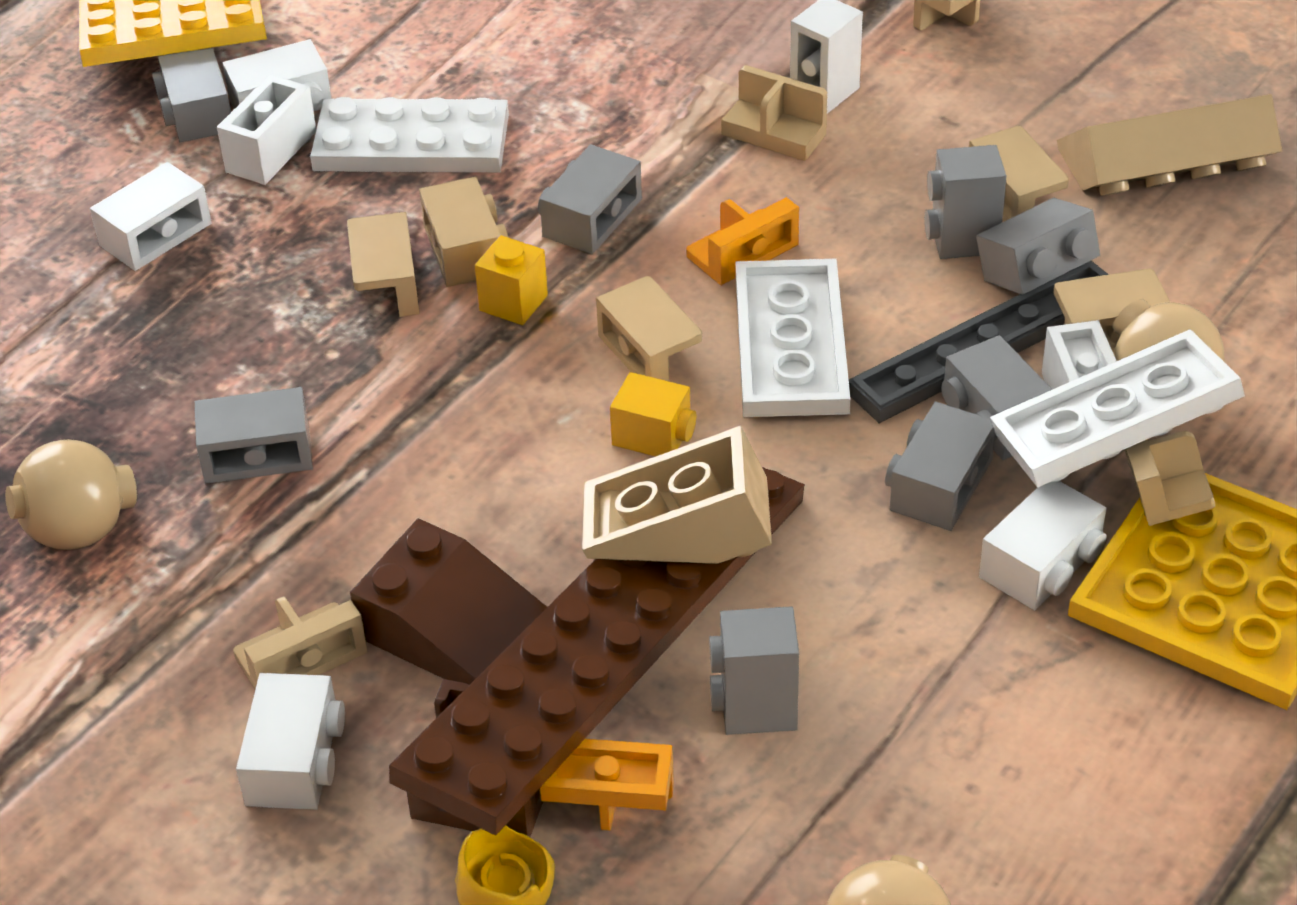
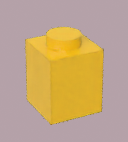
(511, 280)
(651, 415)

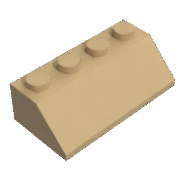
(1173, 143)

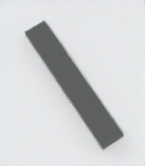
(921, 370)

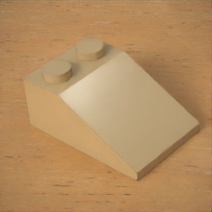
(681, 505)

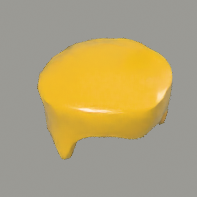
(503, 869)

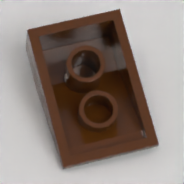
(442, 604)

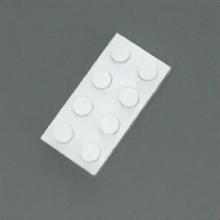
(410, 135)
(791, 338)
(1116, 407)

